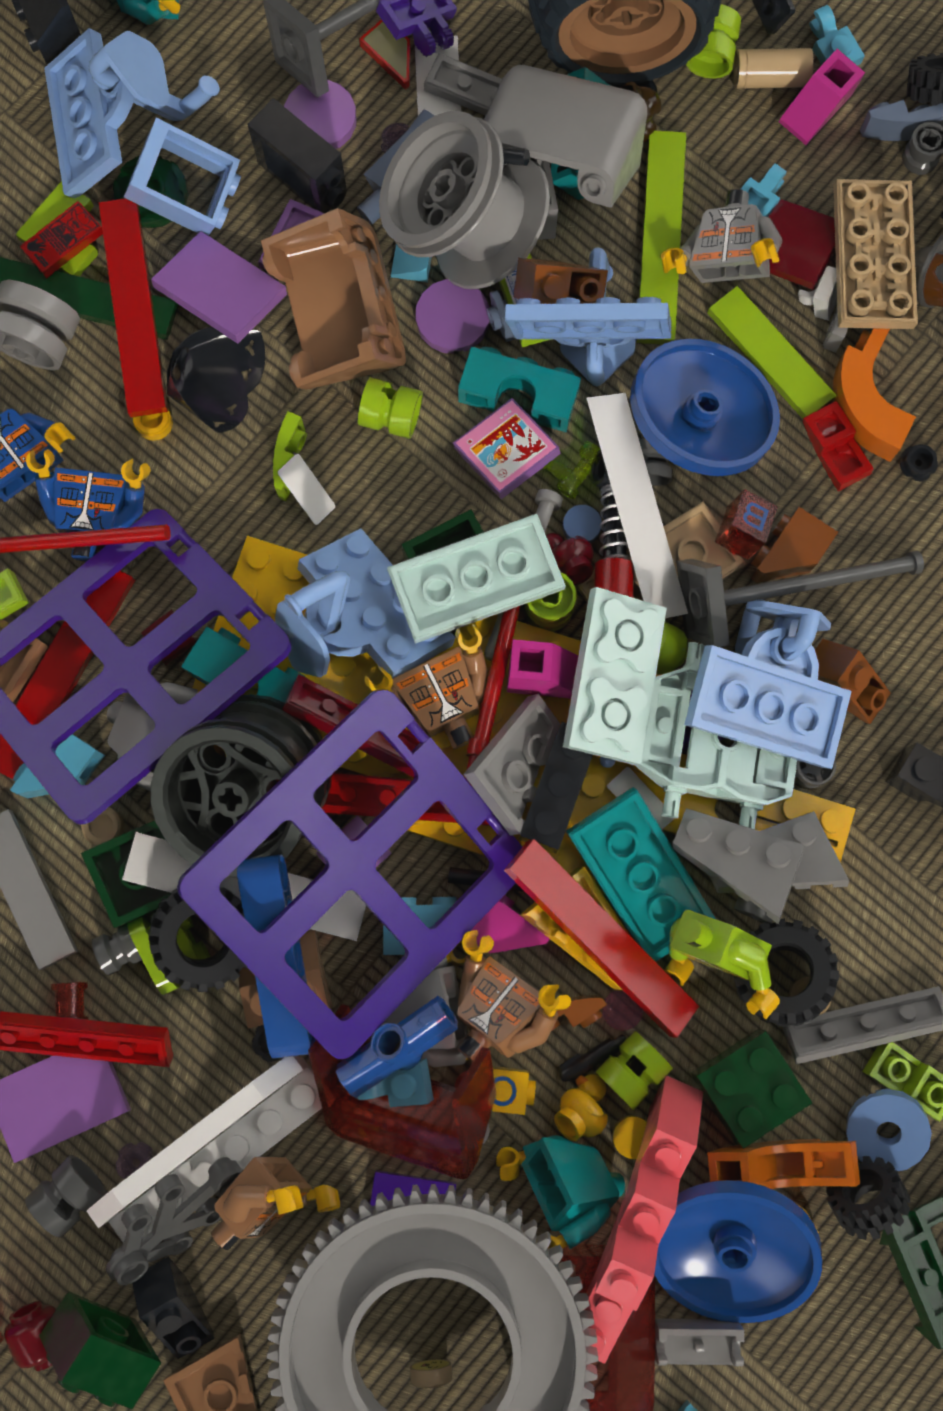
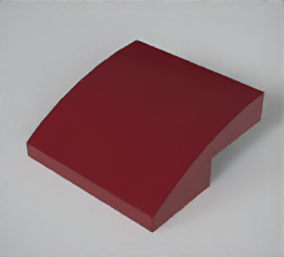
(805, 245)

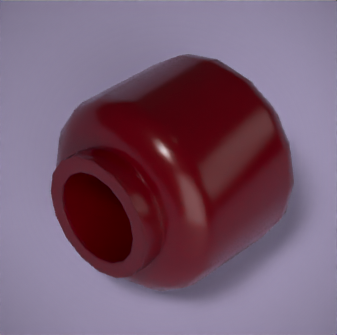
(24, 1332)

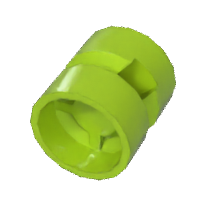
(719, 53)
(390, 407)
(552, 610)
(623, 1080)

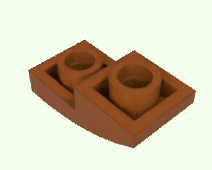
(582, 1010)

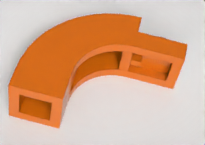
(878, 424)
(788, 1163)

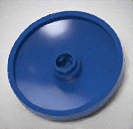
(704, 407)
(739, 1252)

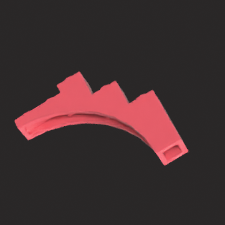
(645, 1211)

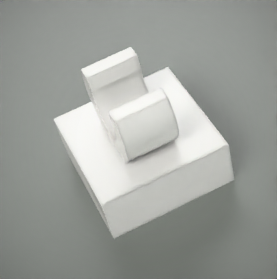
(824, 296)

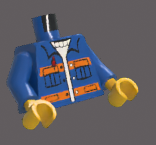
(17, 439)
(88, 499)

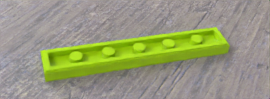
(662, 220)

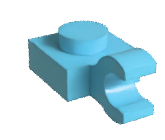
(831, 39)
(763, 193)
(404, 1087)

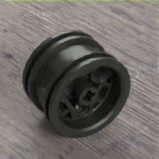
(204, 794)

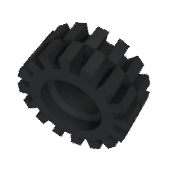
(926, 79)
(879, 1212)

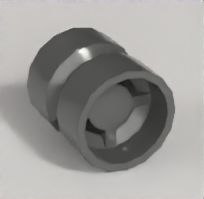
(59, 1202)

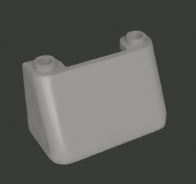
(573, 126)

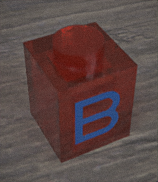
(746, 524)

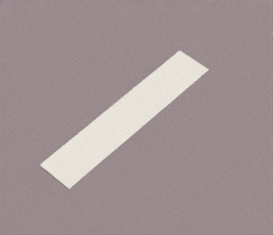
(636, 503)
(159, 866)

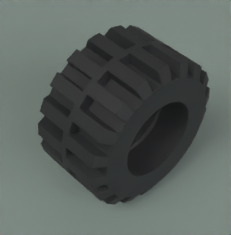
(172, 961)
(822, 967)

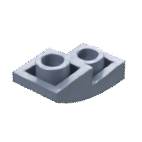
(894, 121)

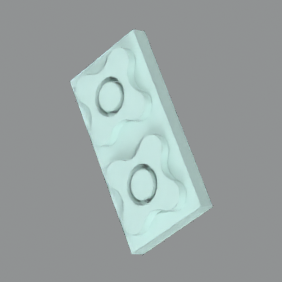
(476, 578)
(615, 676)

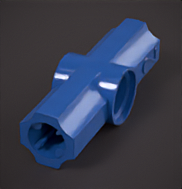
(377, 1058)

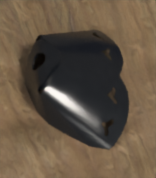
(213, 376)

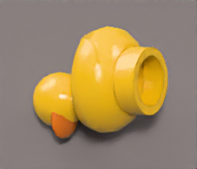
(579, 1109)

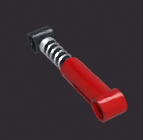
(615, 570)

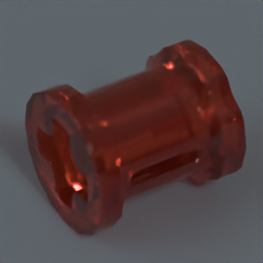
(70, 999)

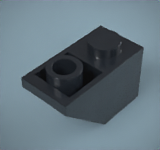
(171, 1309)

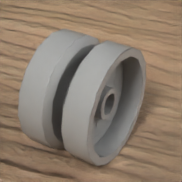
(34, 325)

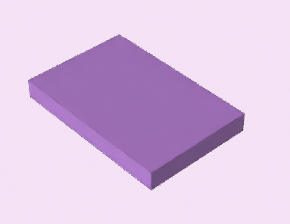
(219, 287)
(57, 1102)

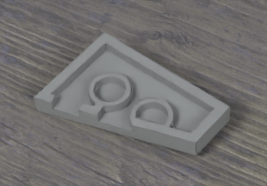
(512, 760)
(746, 859)
(819, 861)

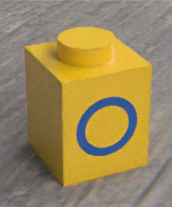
(513, 1090)

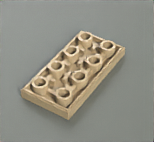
(875, 254)

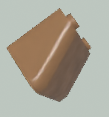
(336, 299)

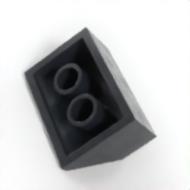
(50, 25)

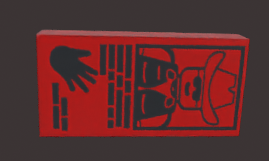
(62, 239)

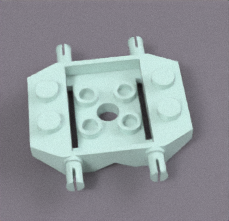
(712, 770)

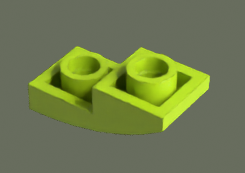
(289, 440)
(903, 1072)

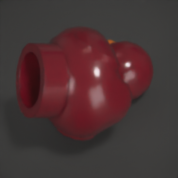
(572, 556)

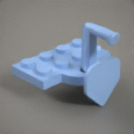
(93, 94)
(592, 335)
(351, 611)
(771, 687)

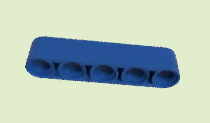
(264, 895)

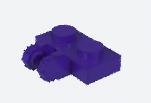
(415, 18)

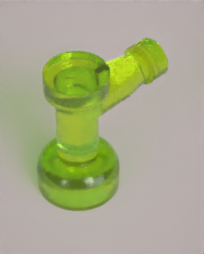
(572, 479)

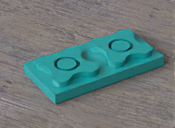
(637, 870)

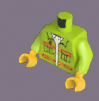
(724, 949)

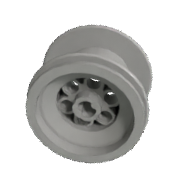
(459, 204)

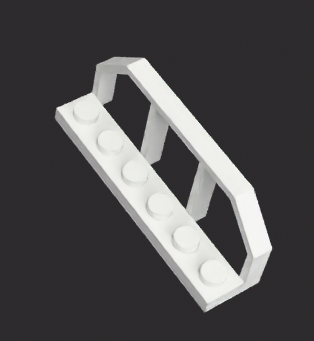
(242, 1142)

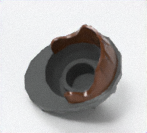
(930, 274)

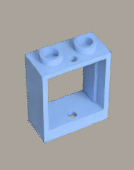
(196, 151)

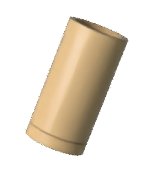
(772, 68)

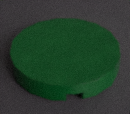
(165, 179)

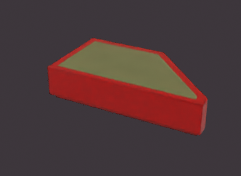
(388, 52)

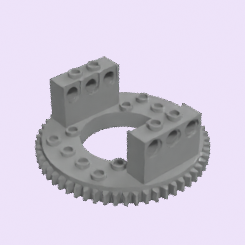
(435, 1239)

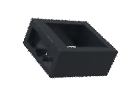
(298, 157)

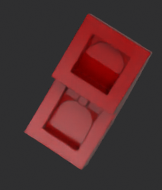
(836, 447)

